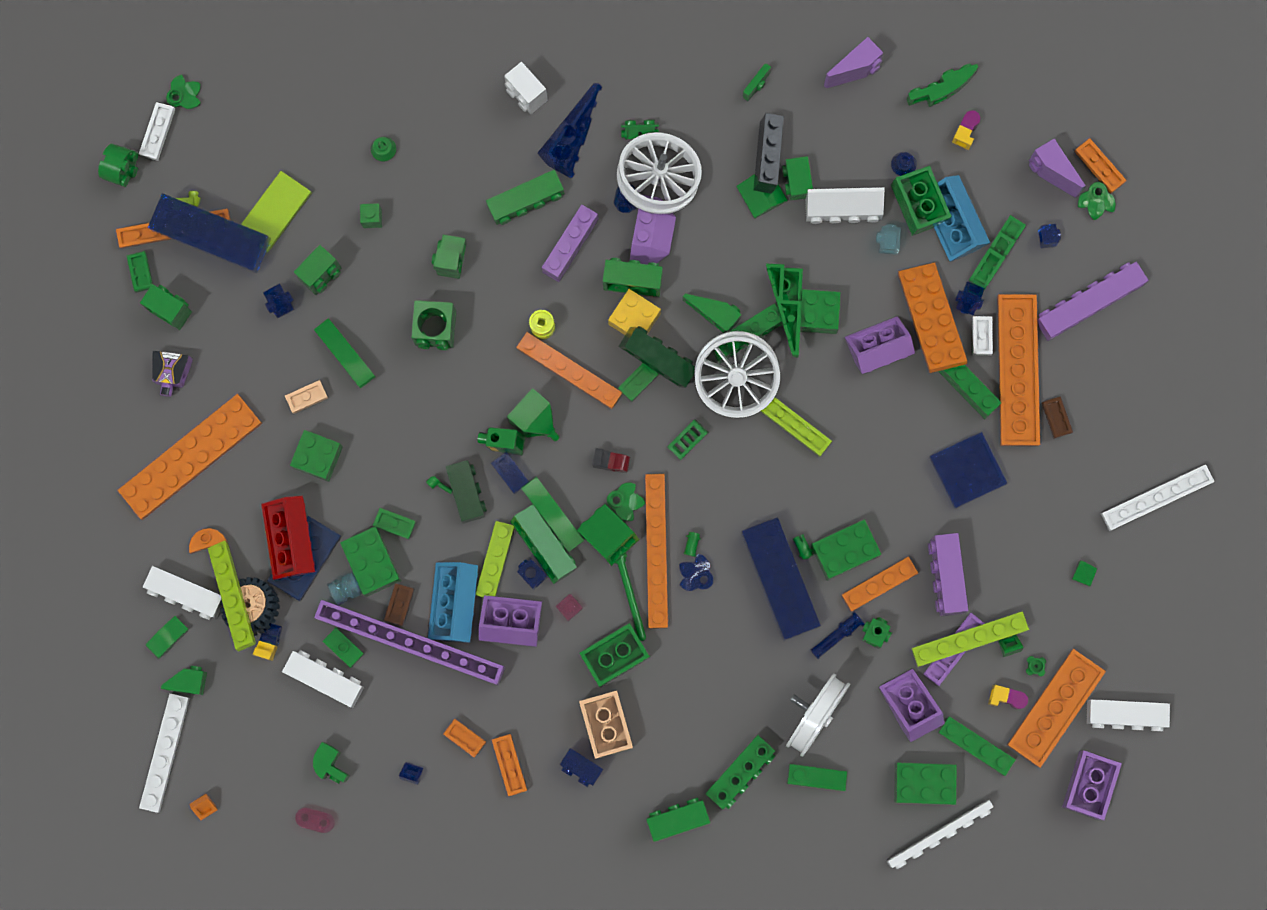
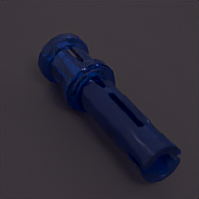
(844, 629)

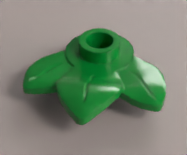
(186, 91)
(1097, 203)
(628, 501)

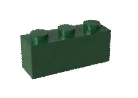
(466, 491)

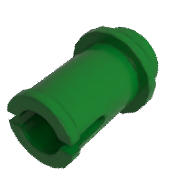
(692, 543)
(803, 547)

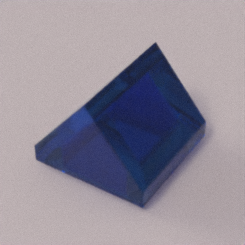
(411, 773)

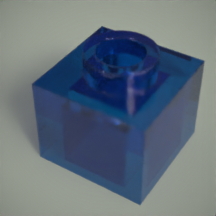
(1049, 236)

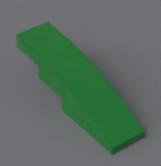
(997, 252)
(344, 353)
(552, 514)

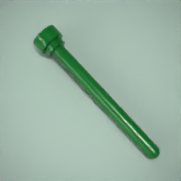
(631, 598)

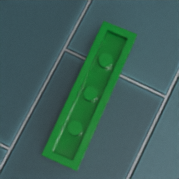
(976, 746)

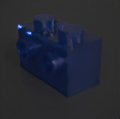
(582, 767)

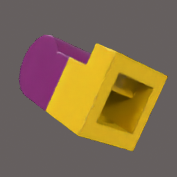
(969, 122)
(1014, 698)

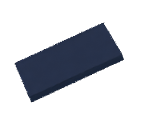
(322, 544)

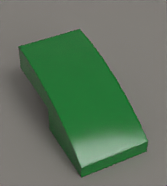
(166, 637)

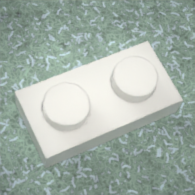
(982, 335)

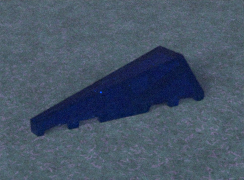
(564, 144)

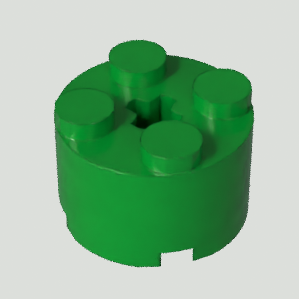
(118, 165)

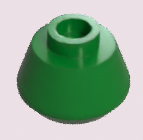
(384, 153)

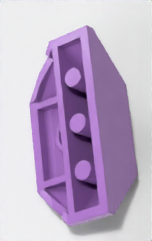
(652, 236)

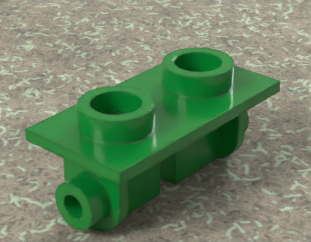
(632, 128)

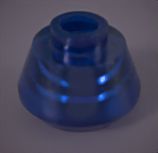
(902, 168)

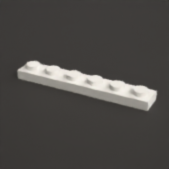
(1157, 497)
(164, 753)
(947, 830)

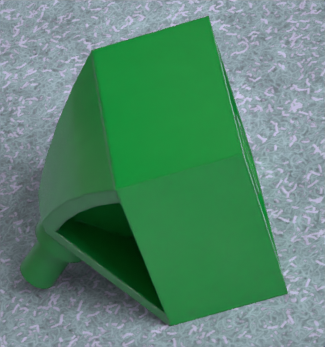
(533, 417)

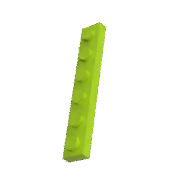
(231, 596)
(970, 639)

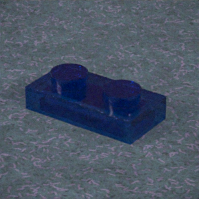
(509, 472)

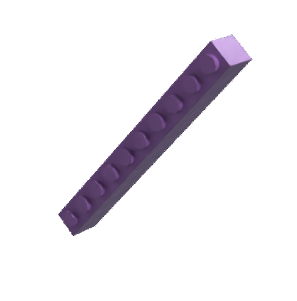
(409, 642)

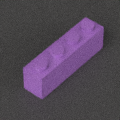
(570, 243)

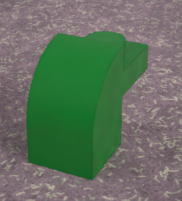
(323, 763)

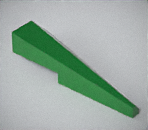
(788, 294)

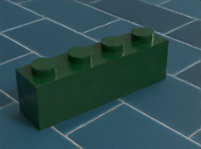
(657, 356)

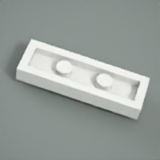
(157, 131)

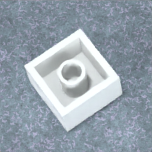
(525, 88)

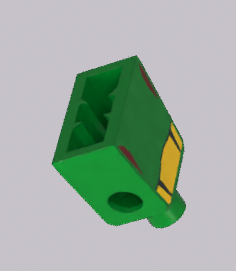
(503, 440)

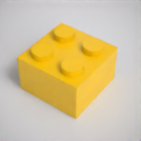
(634, 312)

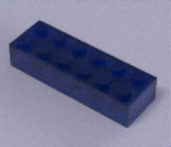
(209, 233)
(780, 579)

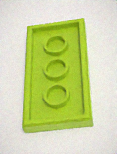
(277, 207)

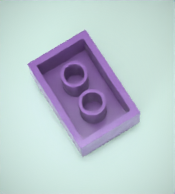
(1091, 785)

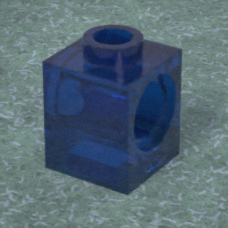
(535, 581)

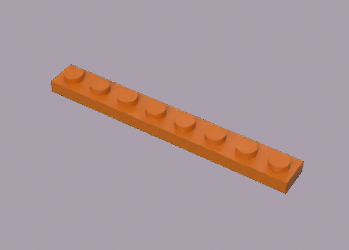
(656, 551)

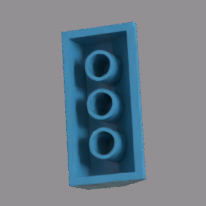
(963, 231)
(453, 602)

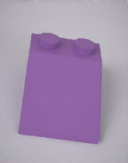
(856, 65)
(1055, 168)
(912, 705)

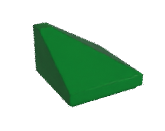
(1084, 573)

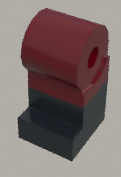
(611, 461)

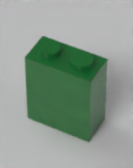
(608, 534)

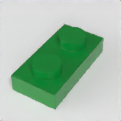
(637, 382)
(394, 523)

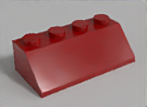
(288, 537)

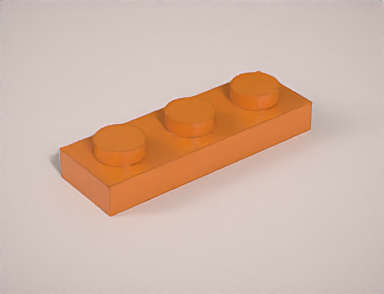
(1100, 165)
(509, 765)

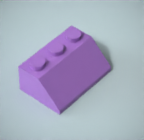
(880, 345)
(510, 621)

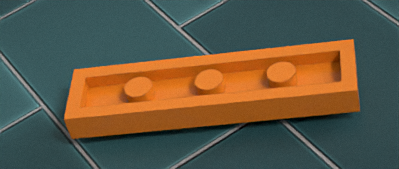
(879, 584)

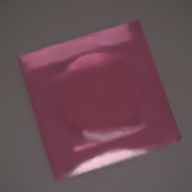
(569, 607)

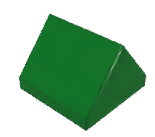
(1010, 645)

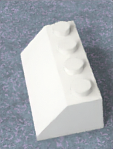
(844, 204)

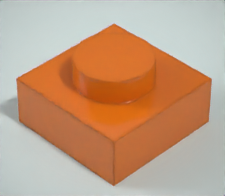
(203, 807)

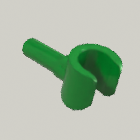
(433, 482)

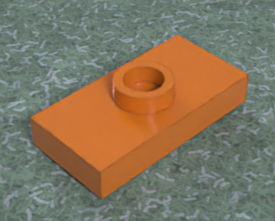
(464, 738)

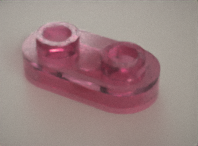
(314, 820)

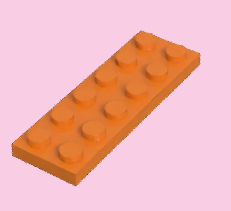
(932, 317)
(1056, 708)

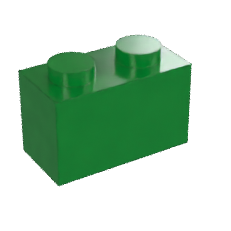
(798, 177)

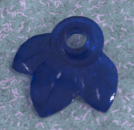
(694, 571)

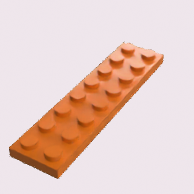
(1018, 370)
(189, 457)

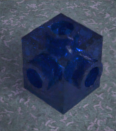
(970, 298)
(278, 301)

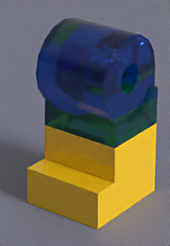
(268, 642)

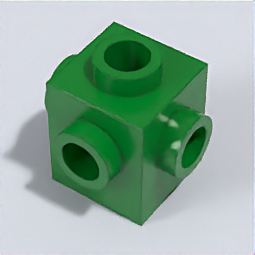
(872, 638)

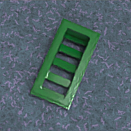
(699, 427)

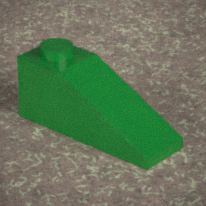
(716, 312)
(816, 777)

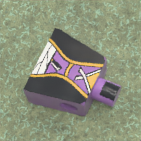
(170, 370)

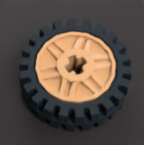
(260, 603)

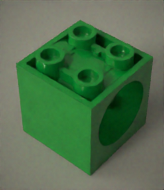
(427, 309)

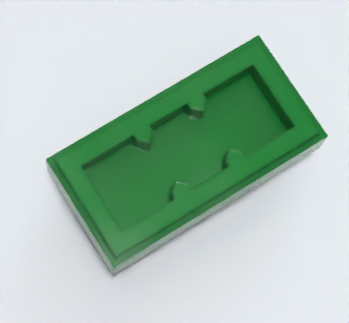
(757, 82)
(139, 271)
(343, 647)

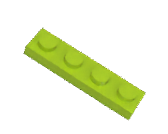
(796, 426)
(495, 559)

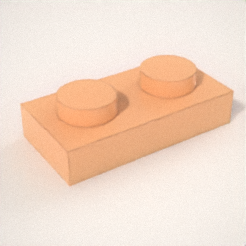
(306, 396)

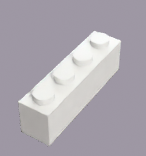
(184, 592)
(323, 679)
(1128, 714)

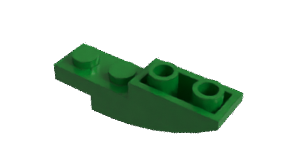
(949, 85)

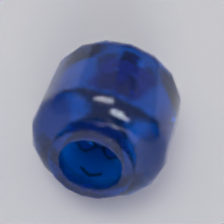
(622, 203)

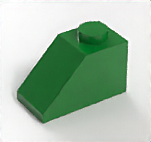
(187, 681)

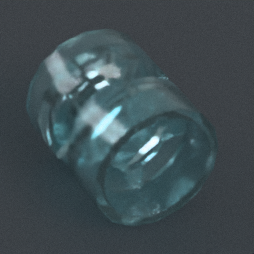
(343, 589)

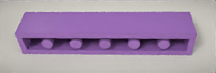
(1092, 300)

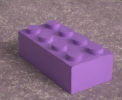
(949, 574)

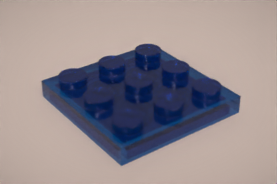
(968, 470)

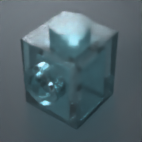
(889, 239)

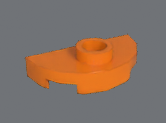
(204, 539)

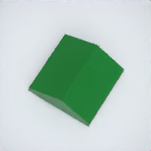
(760, 202)

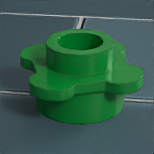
(1041, 666)

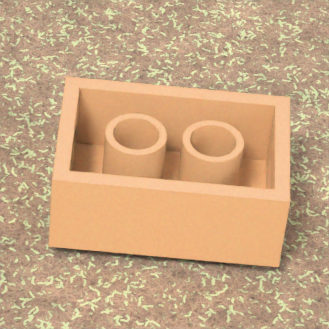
(606, 724)

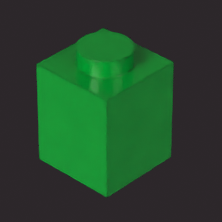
(370, 215)

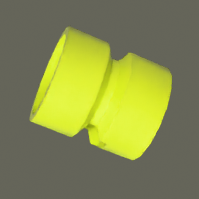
(542, 324)

